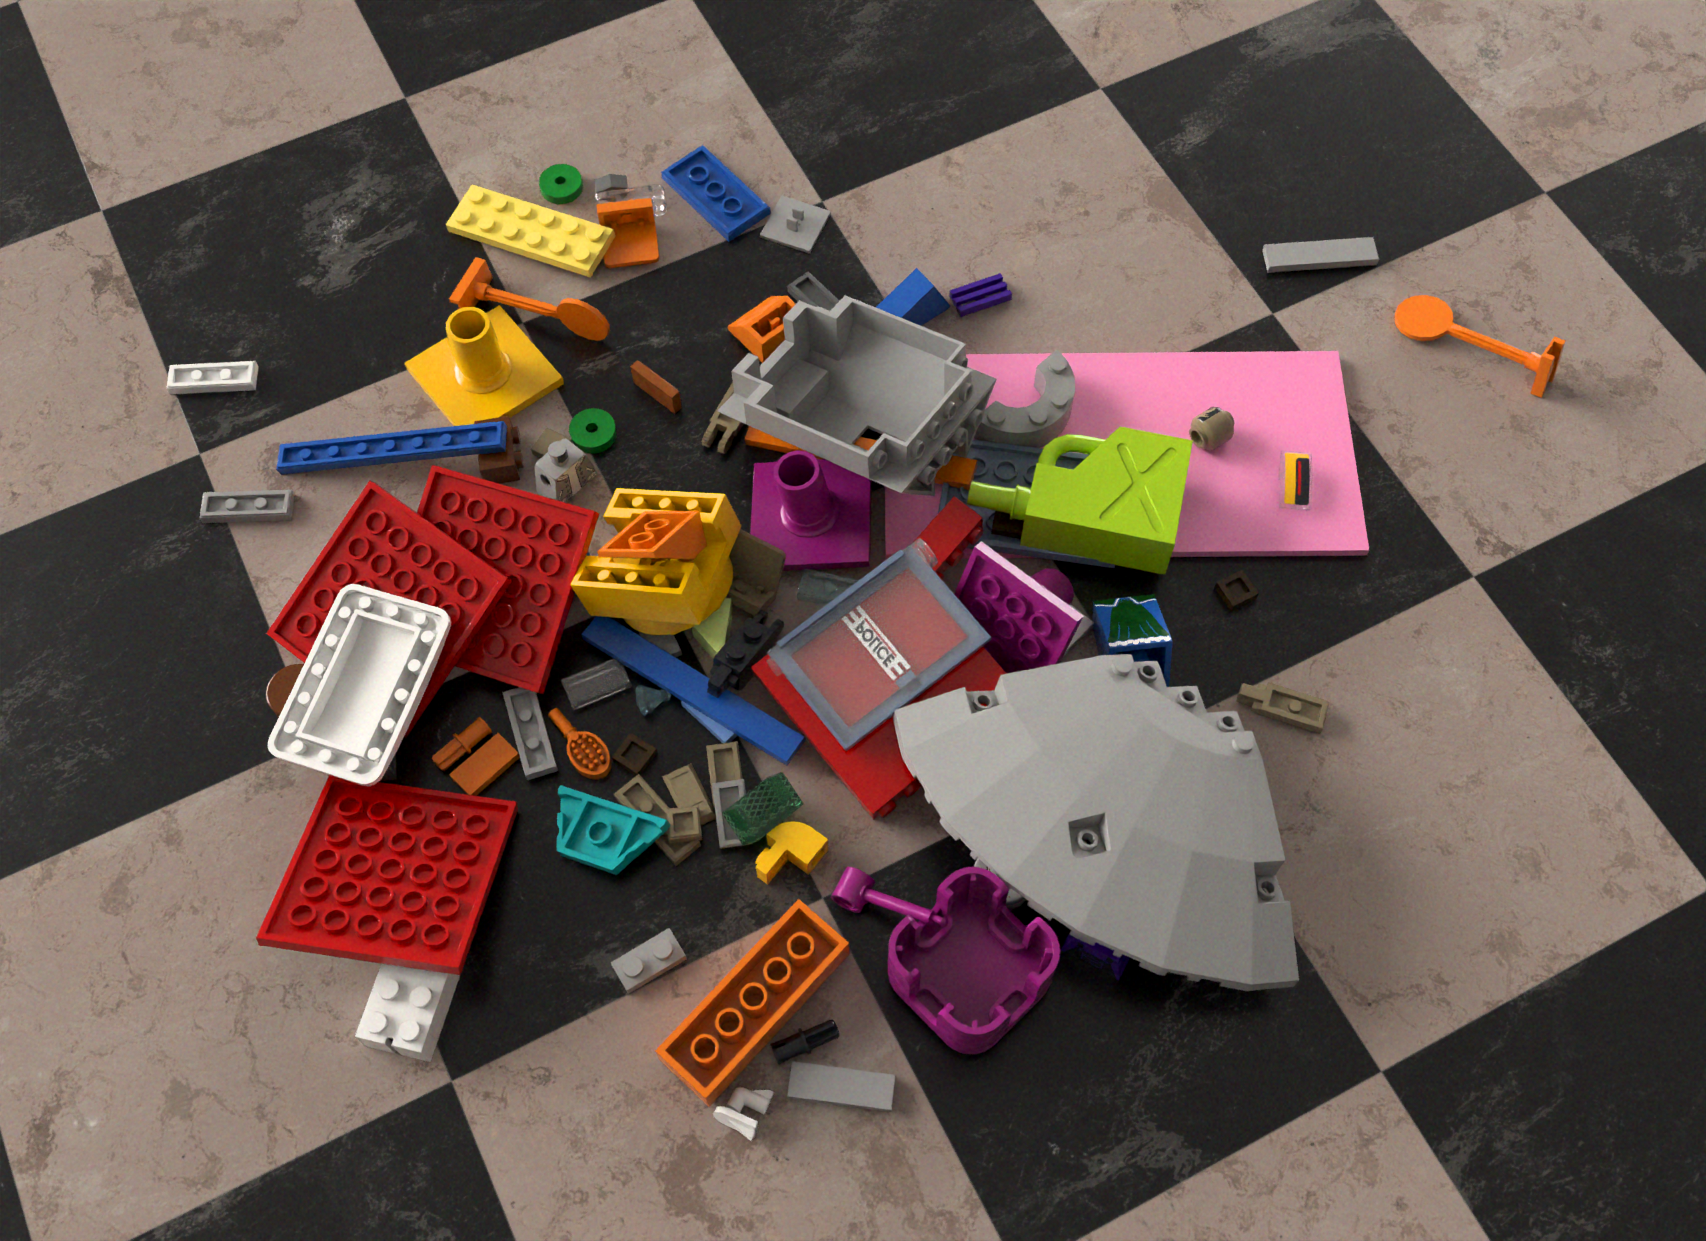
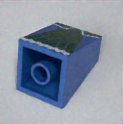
(1133, 628)

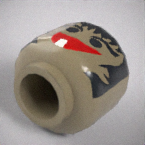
(1212, 428)

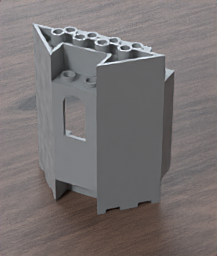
(862, 373)

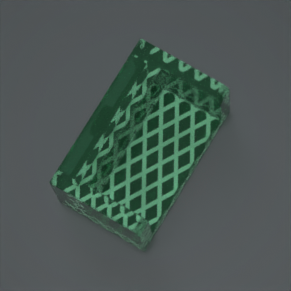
(762, 808)

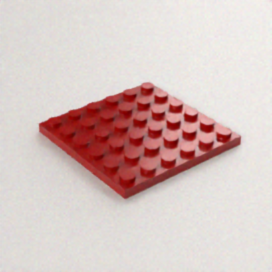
(534, 545)
(401, 554)
(390, 875)

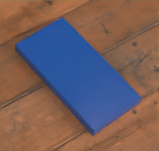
(715, 193)

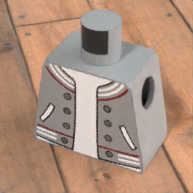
(563, 471)

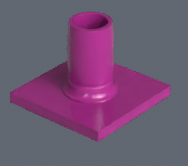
(812, 512)
(1022, 613)

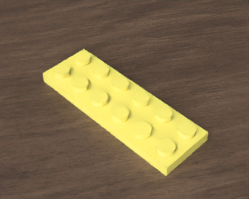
(531, 230)

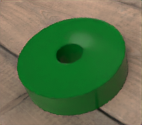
(570, 181)
(598, 440)

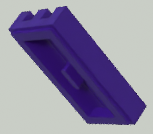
(978, 291)

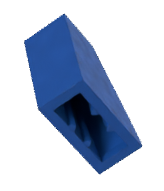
(915, 300)

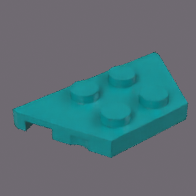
(603, 831)

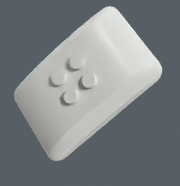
(360, 685)

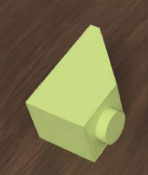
(715, 629)

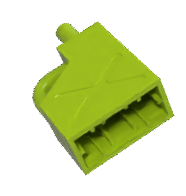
(1110, 508)

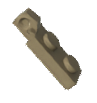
(1285, 705)

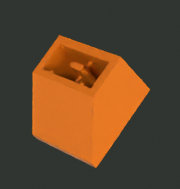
(763, 327)

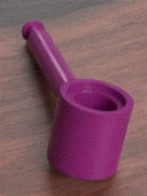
(856, 889)

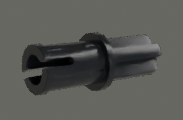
(804, 1041)

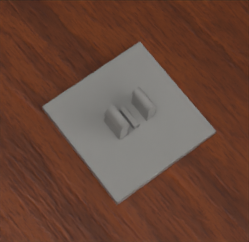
(795, 224)

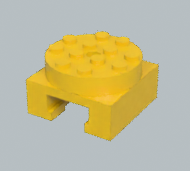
(666, 593)

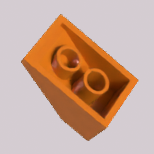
(659, 537)

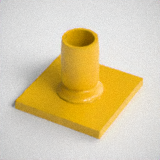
(483, 368)

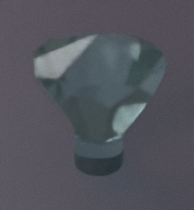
(648, 698)

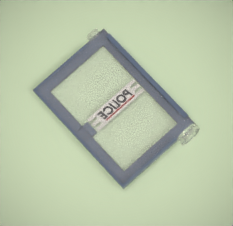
(878, 645)

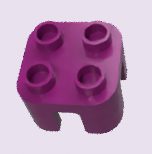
(977, 970)

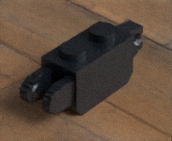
(741, 652)

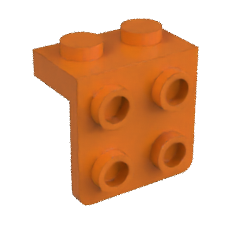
(634, 232)

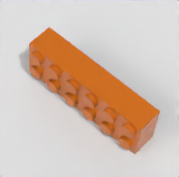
(753, 1002)

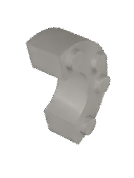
(1040, 421)

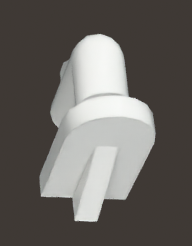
(730, 1115)

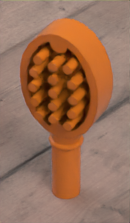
(585, 749)

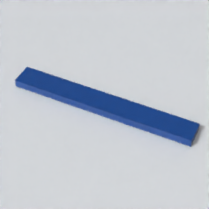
(392, 447)
(691, 687)

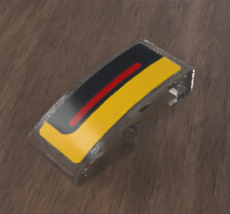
(1296, 480)

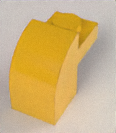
(794, 843)

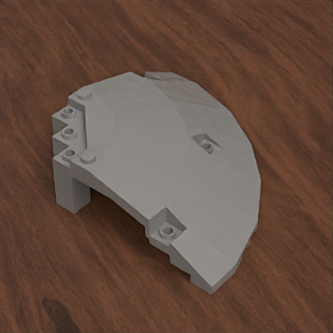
(1145, 776)

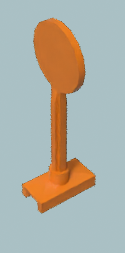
(573, 313)
(1431, 318)

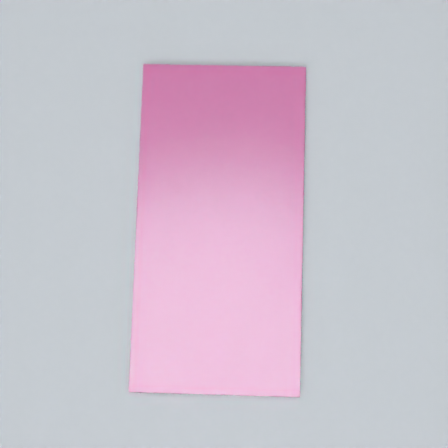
(1230, 491)

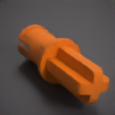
(461, 744)

